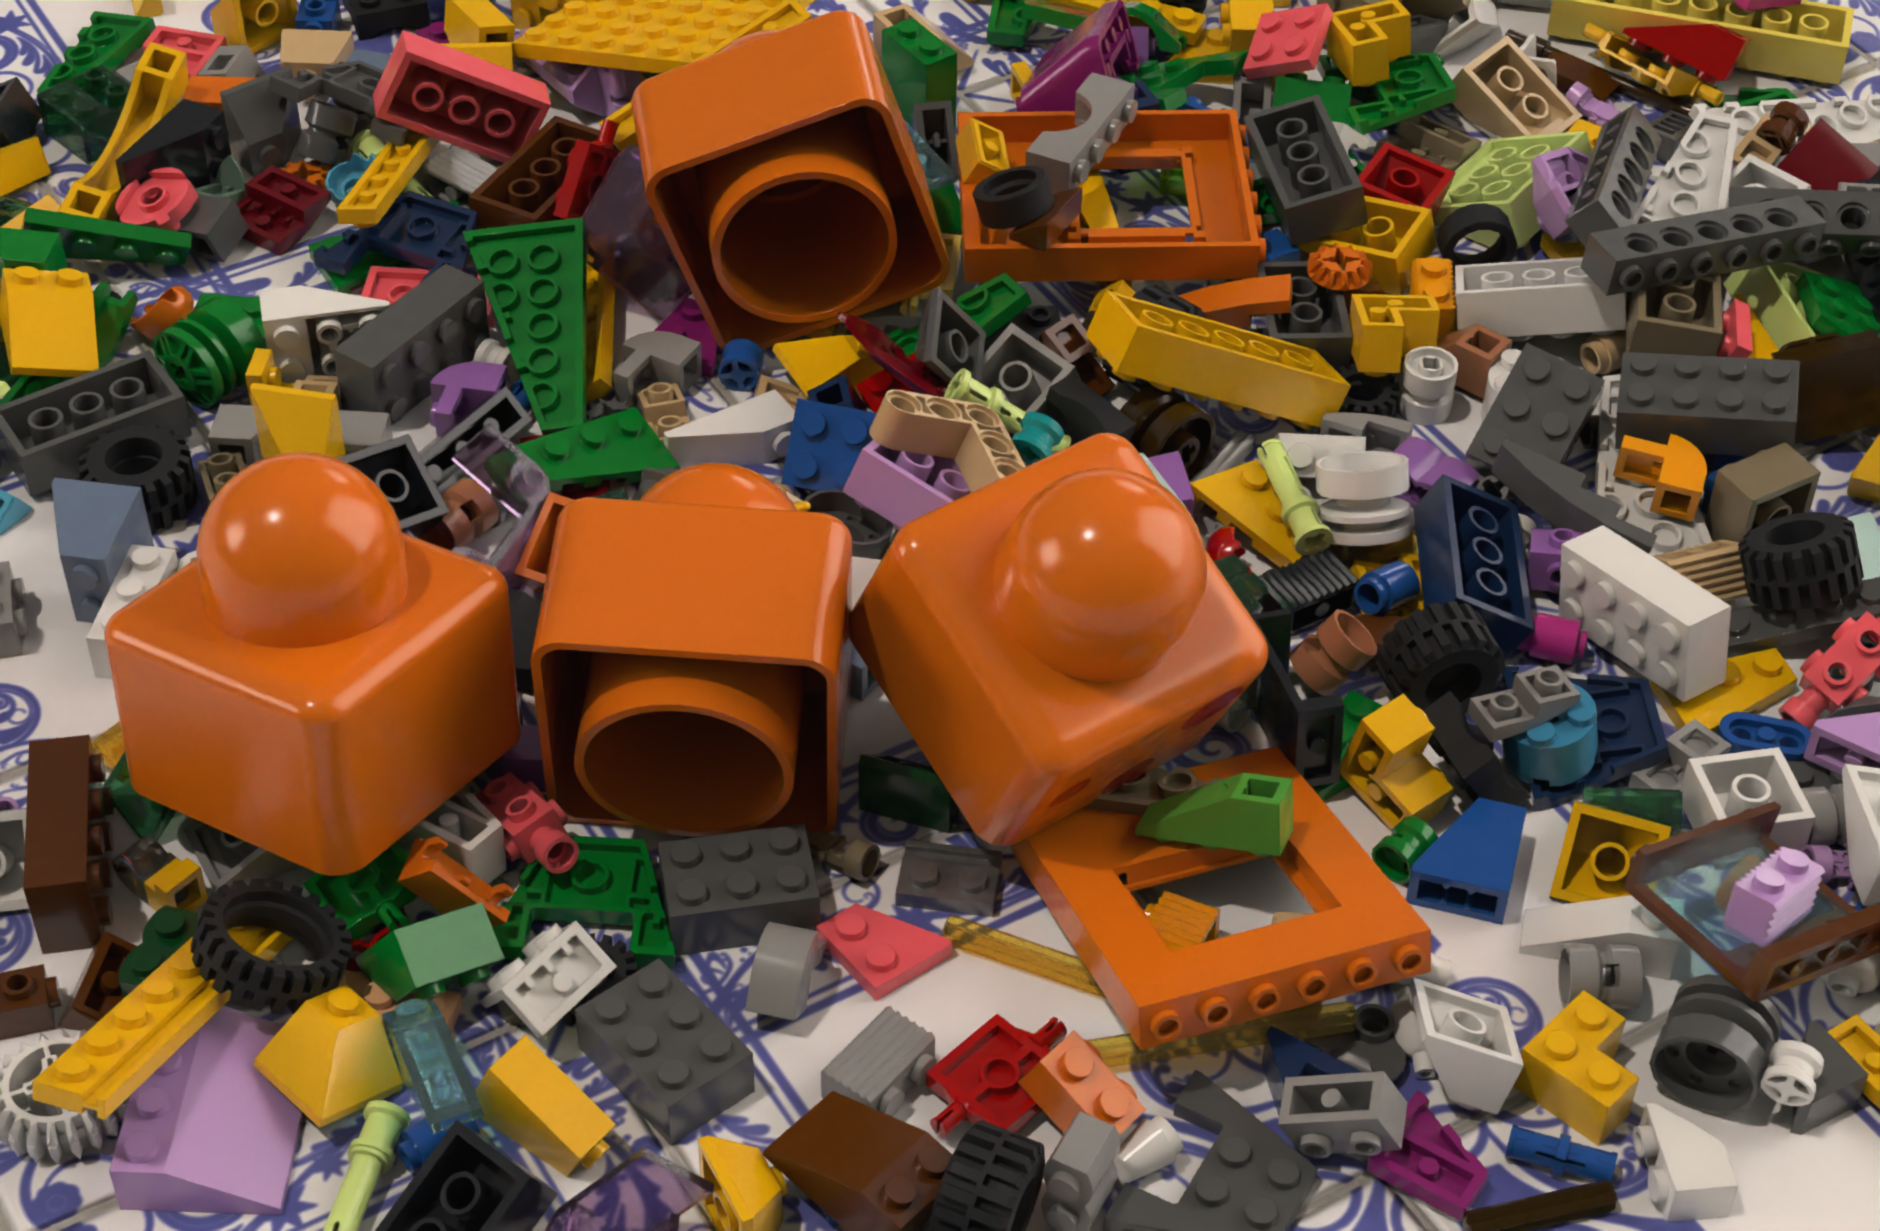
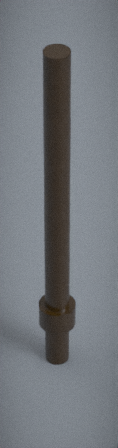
(1626, 85)

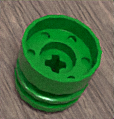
(209, 350)

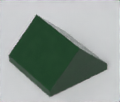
(904, 792)

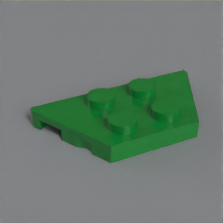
(1835, 305)

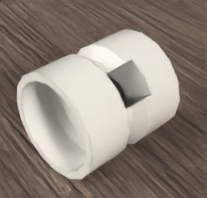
(1427, 385)

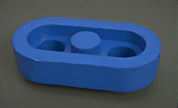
(1759, 732)

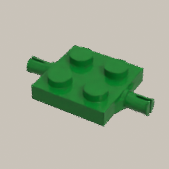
(368, 894)

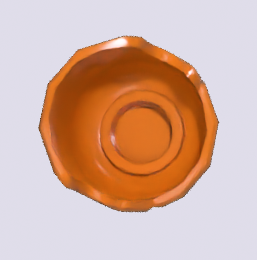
(169, 308)

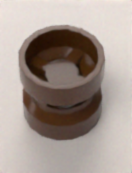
(1785, 124)

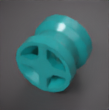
(1037, 437)

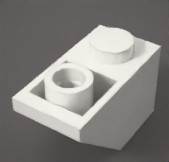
(1685, 1166)

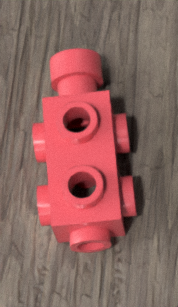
(1854, 662)
(530, 824)

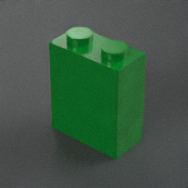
(918, 67)

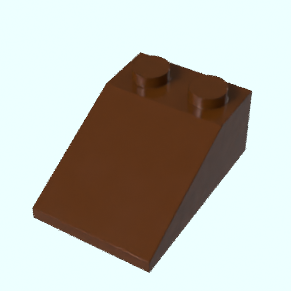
(862, 1165)

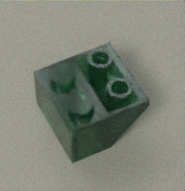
(84, 111)

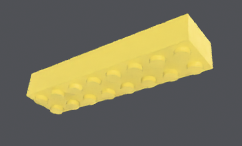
(1785, 40)

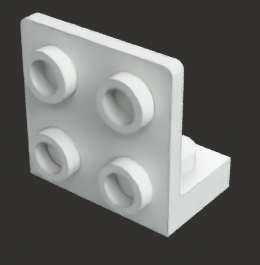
(553, 977)

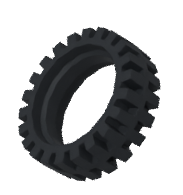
(277, 910)

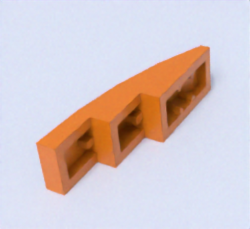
(1240, 299)

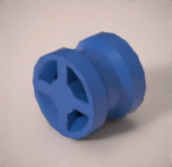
(740, 364)

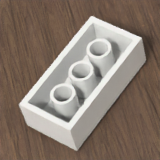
(1536, 299)
(1645, 612)

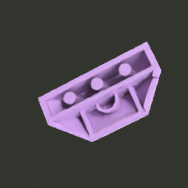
(1554, 187)

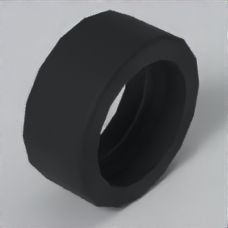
(1013, 197)
(1474, 218)

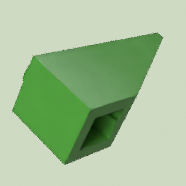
(1232, 813)

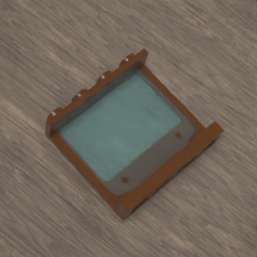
(1689, 887)

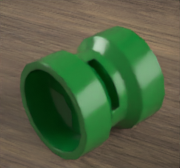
(1402, 848)

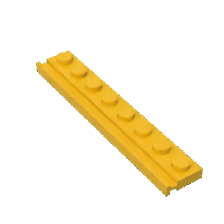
(143, 1030)

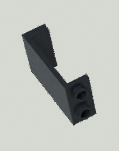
(1305, 729)

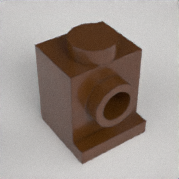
(27, 1001)

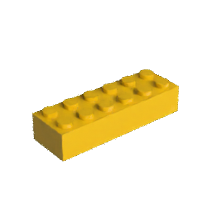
(1215, 361)

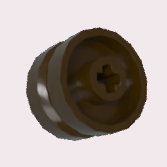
(1170, 424)

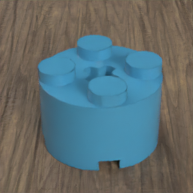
(1557, 749)

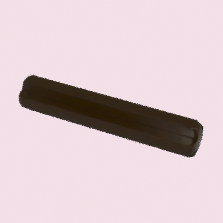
(1543, 1209)

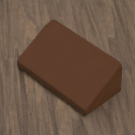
(1047, 228)
(98, 984)

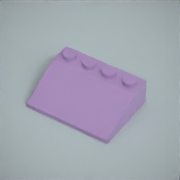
(209, 1127)

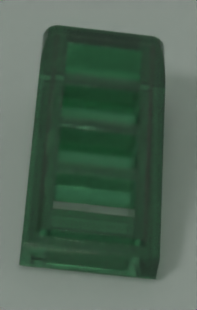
(1655, 805)

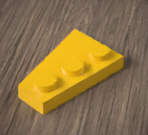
(1249, 502)
(1749, 687)

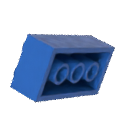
(825, 444)

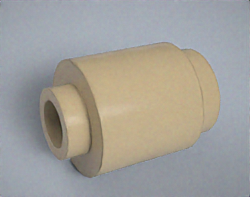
(1603, 353)

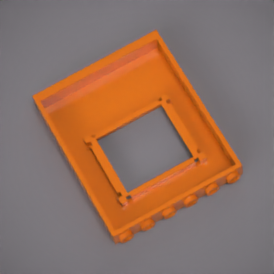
(1218, 196)
(1352, 942)

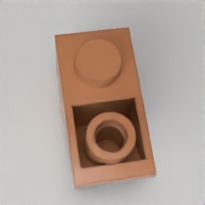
(1476, 352)

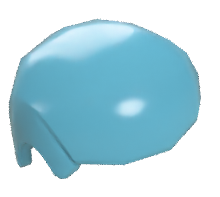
(345, 176)

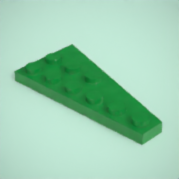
(540, 301)

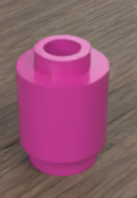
(1555, 639)

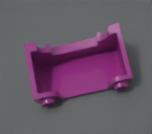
(1097, 45)

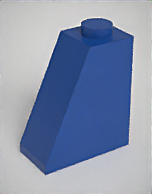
(1471, 863)

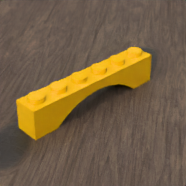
(153, 93)

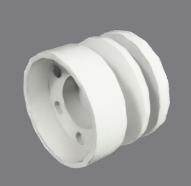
(1363, 498)

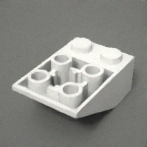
(308, 323)

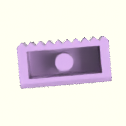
(1773, 894)

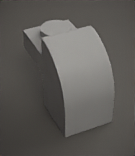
(654, 359)
(783, 970)

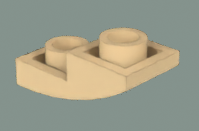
(662, 407)

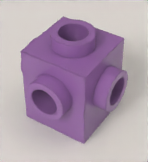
(1546, 558)

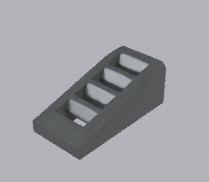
(1671, 129)

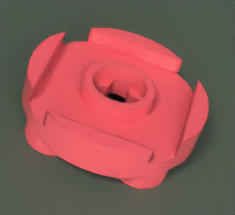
(157, 201)

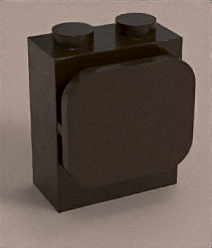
(1835, 383)

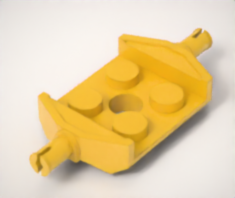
(1667, 81)

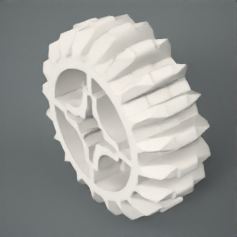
(42, 1127)

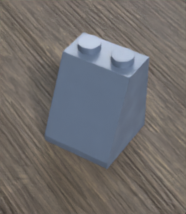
(94, 535)

